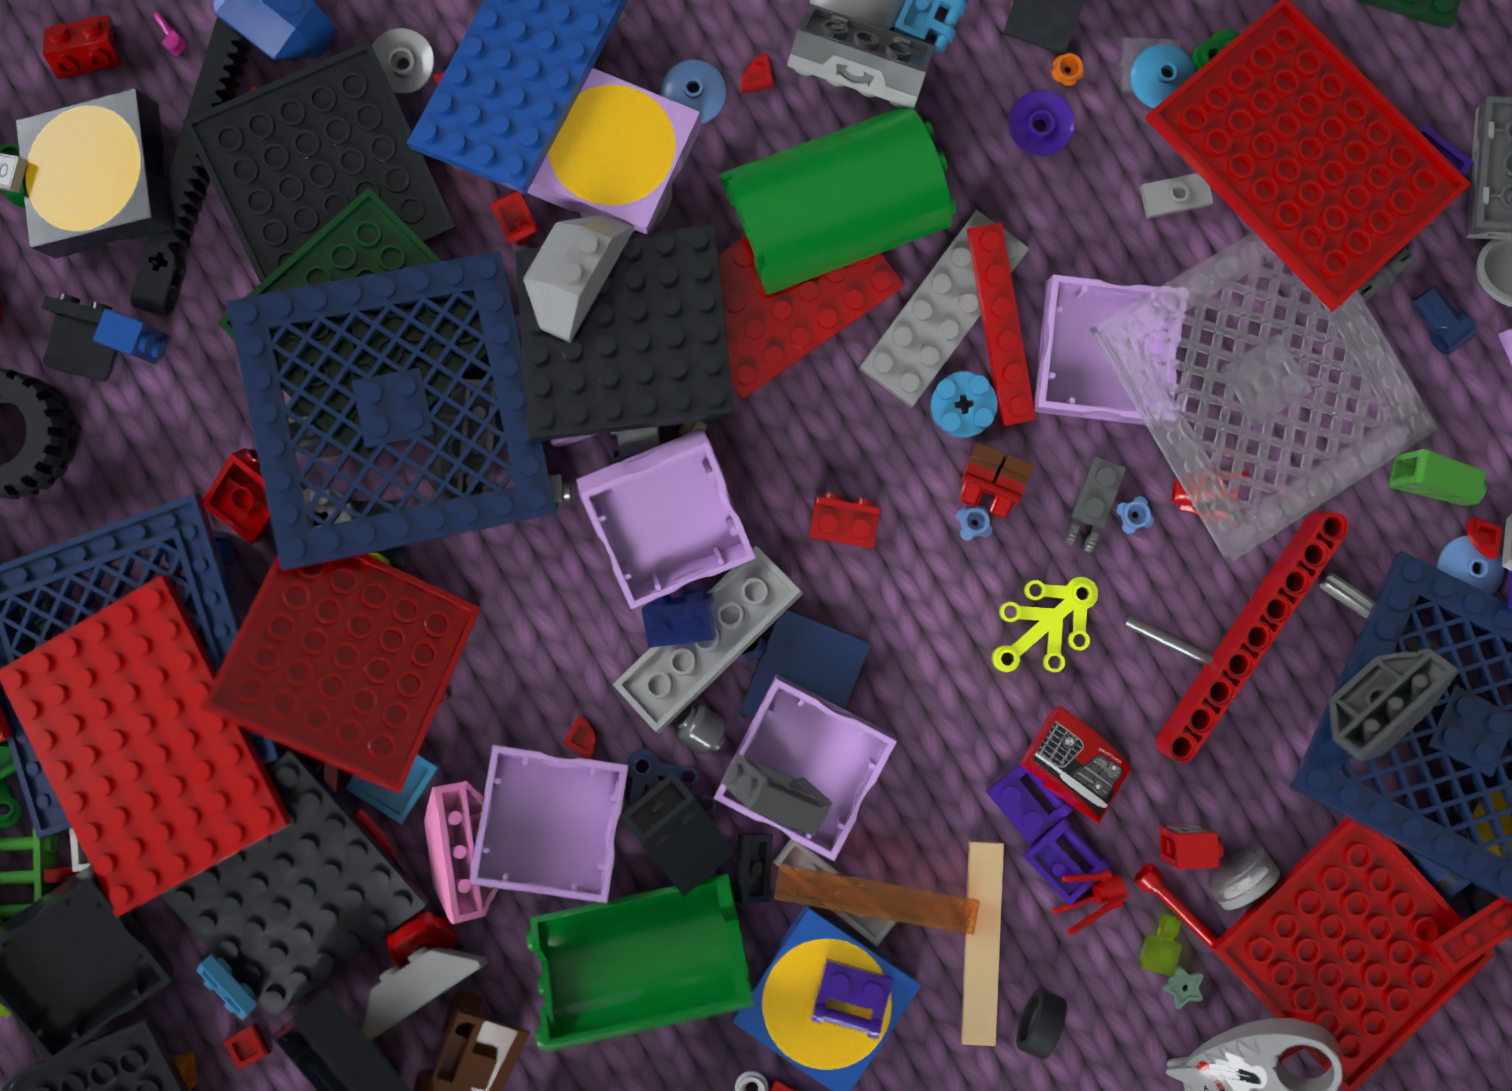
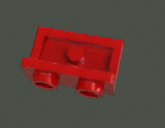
(81, 47)

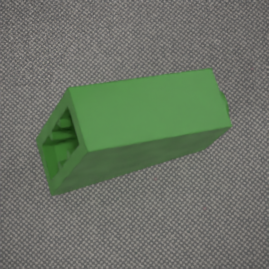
(1438, 477)

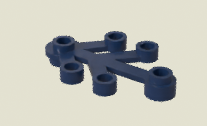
(651, 777)

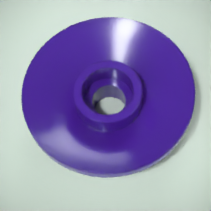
(1050, 111)

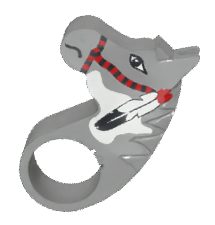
(1248, 1059)

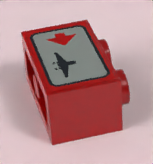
(1190, 846)

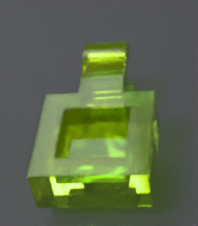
(1161, 950)

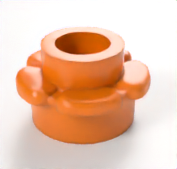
(1070, 61)

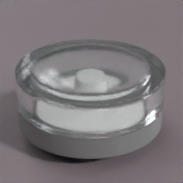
(1243, 878)

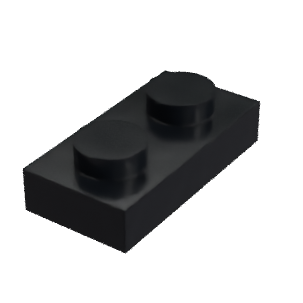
(753, 867)

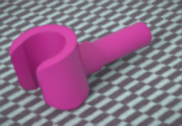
(173, 41)

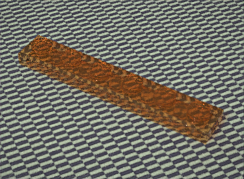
(876, 899)

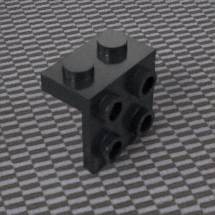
(72, 336)

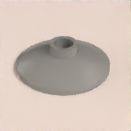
(409, 46)

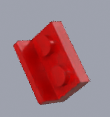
(845, 521)

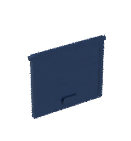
(809, 656)

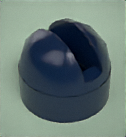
(758, 652)

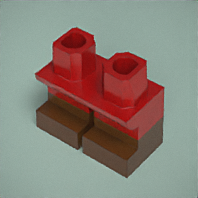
(1005, 488)

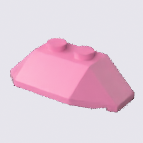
(451, 838)

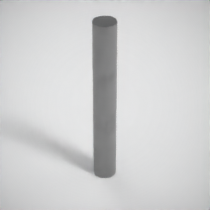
(1168, 640)

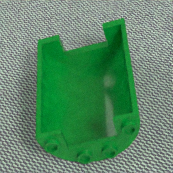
(841, 197)
(639, 963)

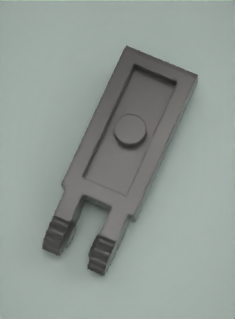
(1094, 501)

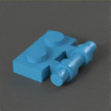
(918, 20)
(218, 977)

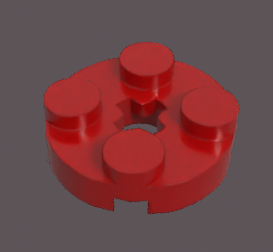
(412, 936)

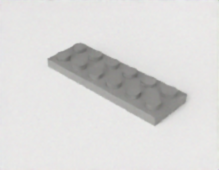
(933, 320)
(742, 609)

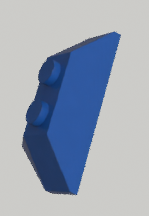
(279, 26)

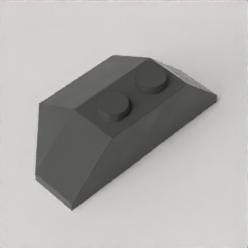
(1387, 701)

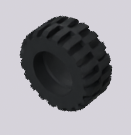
(47, 435)

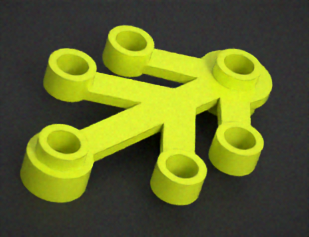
(1049, 621)

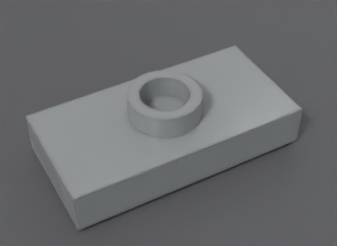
(1175, 195)

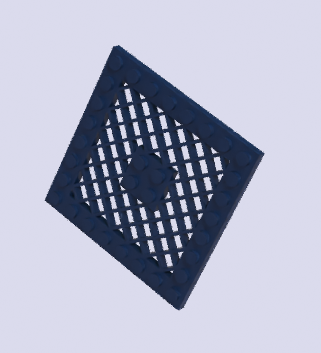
(389, 408)
(205, 583)
(1464, 730)

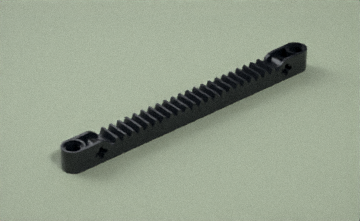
(159, 287)

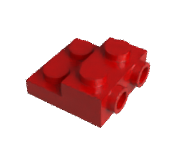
(240, 496)

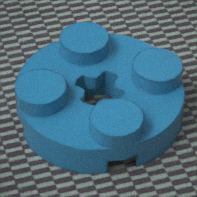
(975, 389)

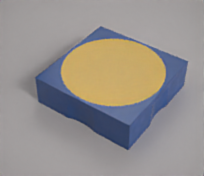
(788, 990)

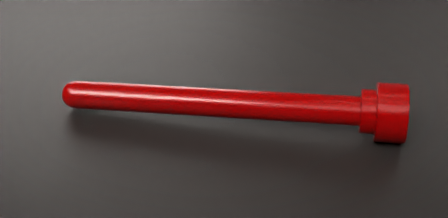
(1150, 879)

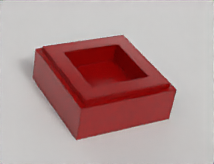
(247, 1046)

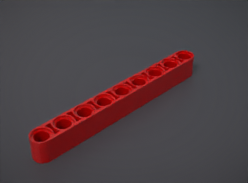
(1266, 629)

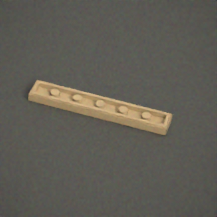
(983, 947)

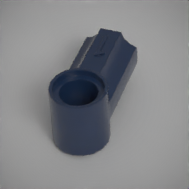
(1447, 326)

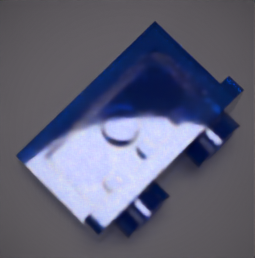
(679, 619)

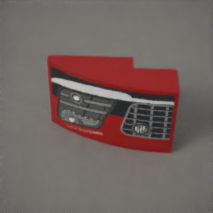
(1076, 763)

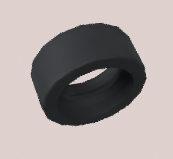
(1041, 1024)

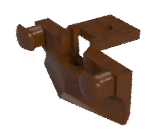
(474, 1050)

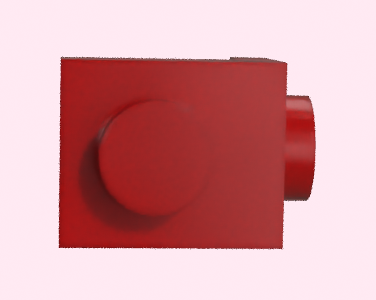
(514, 218)

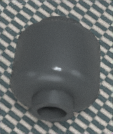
(701, 729)

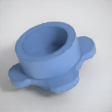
(1144, 516)
(982, 518)

